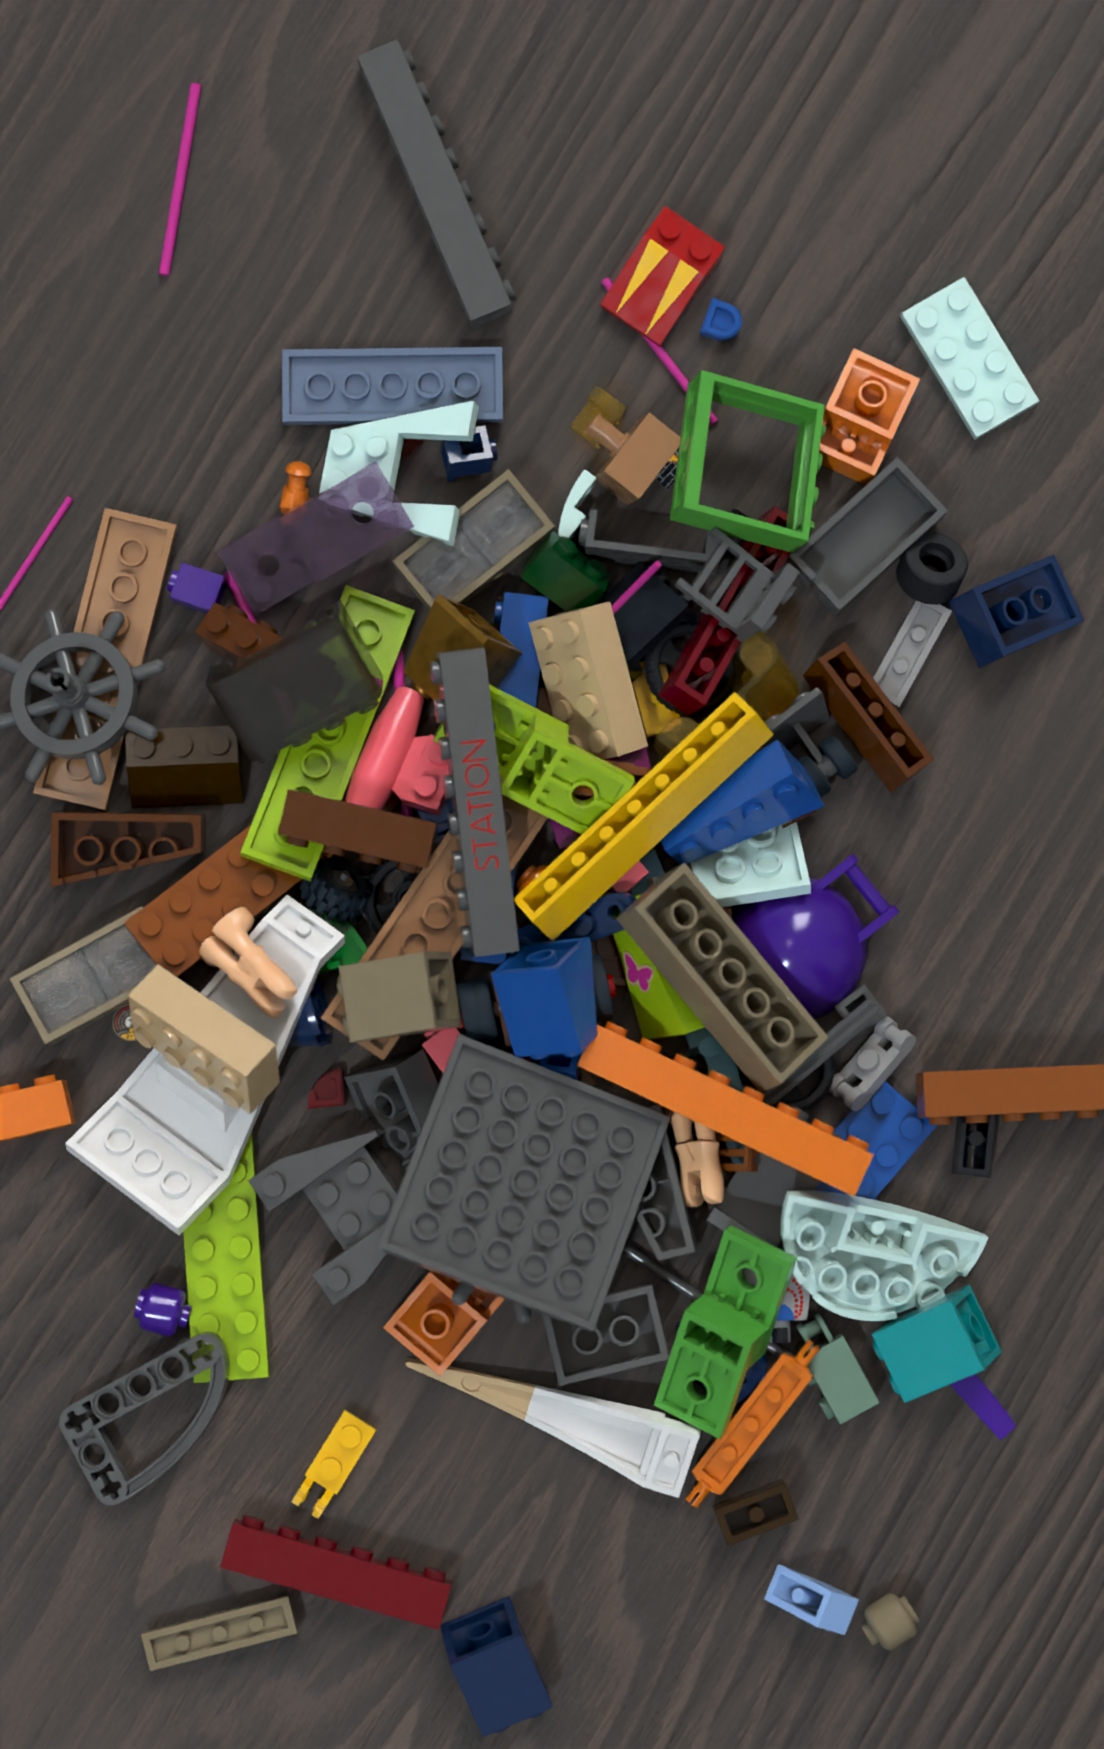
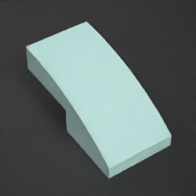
(571, 516)

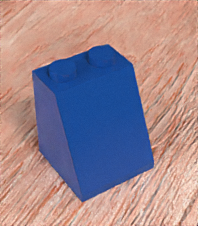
(548, 998)

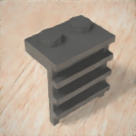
(757, 599)

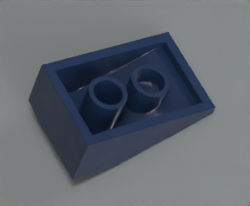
(1016, 611)

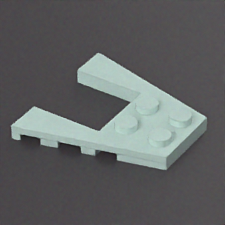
(382, 441)

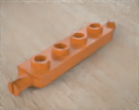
(752, 1423)

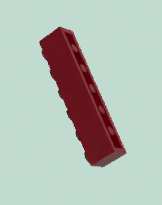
(710, 644)
(336, 1573)

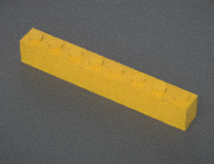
(643, 816)

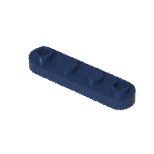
(594, 923)

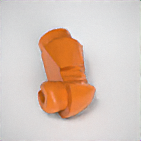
(295, 489)

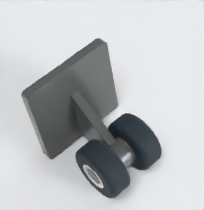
(794, 726)

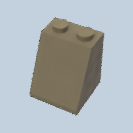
(399, 996)

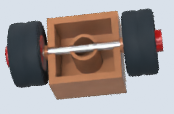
(479, 1013)

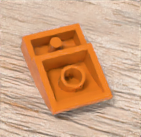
(864, 415)
(436, 1326)

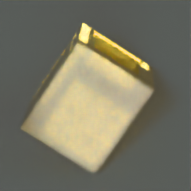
(598, 403)

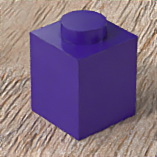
(196, 588)

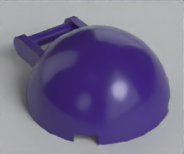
(816, 937)

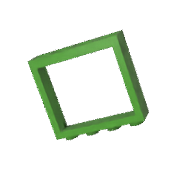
(807, 461)

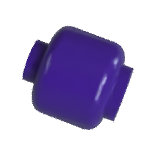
(162, 1309)

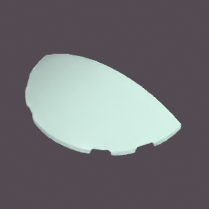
(873, 1255)

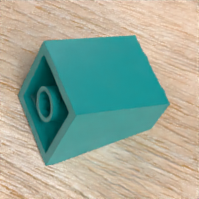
(936, 1344)

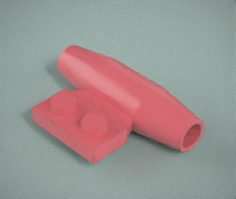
(398, 760)

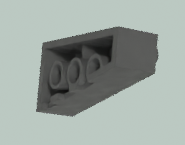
(662, 1205)

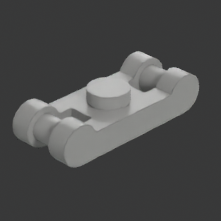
(872, 1064)

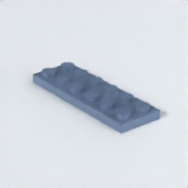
(388, 383)

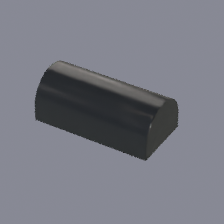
(973, 1147)

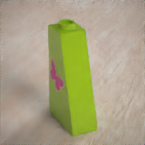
(655, 1001)

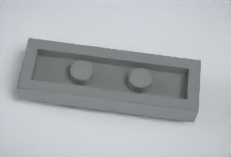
(910, 650)

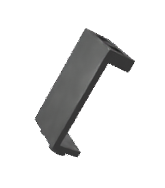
(634, 554)
(757, 1198)

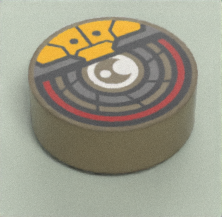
(123, 1023)

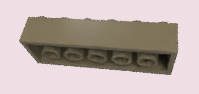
(722, 978)

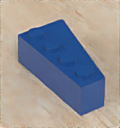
(753, 799)

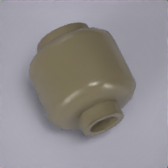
(890, 1621)

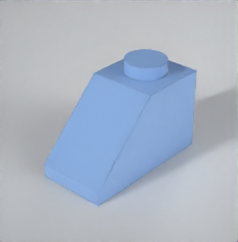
(811, 1600)

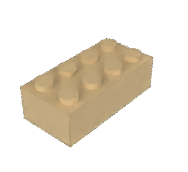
(589, 680)
(203, 1040)

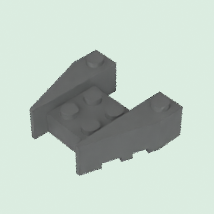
(349, 1194)

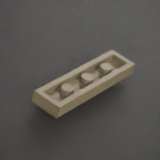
(219, 1632)

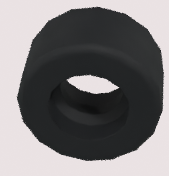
(925, 584)

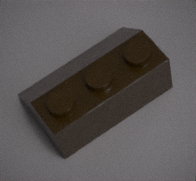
(185, 767)

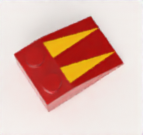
(663, 276)

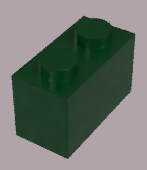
(565, 573)

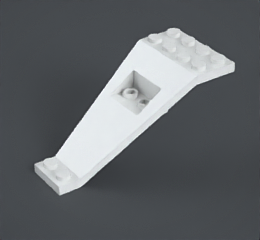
(165, 1133)

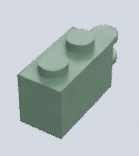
(837, 1374)

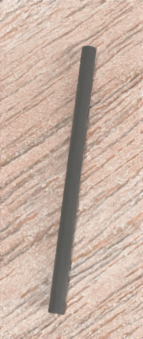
(682, 1286)

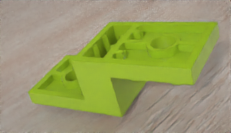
(544, 768)

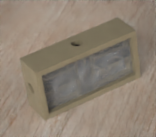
(491, 538)
(83, 981)

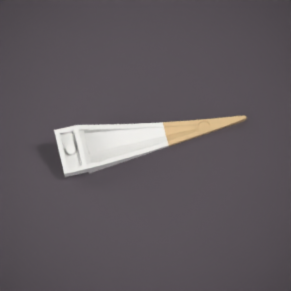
(622, 1436)

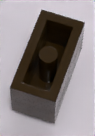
(755, 1512)

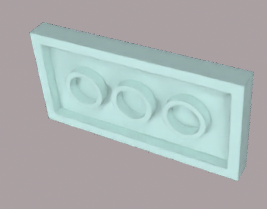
(969, 358)

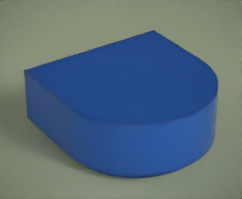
(721, 321)

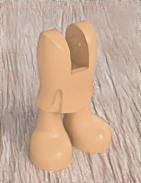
(254, 970)
(698, 1161)

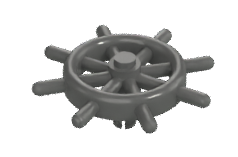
(76, 696)

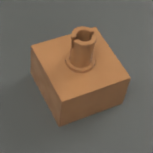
(633, 456)

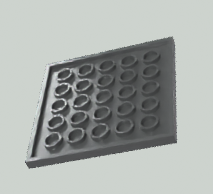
(524, 1183)

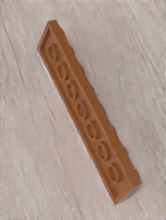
(185, 914)

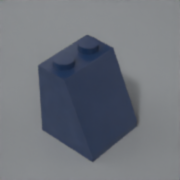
(495, 1666)

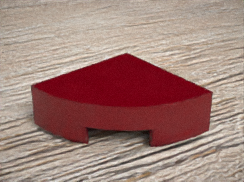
(328, 1091)

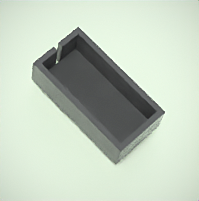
(867, 536)

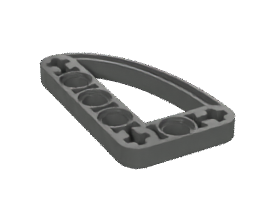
(128, 1400)

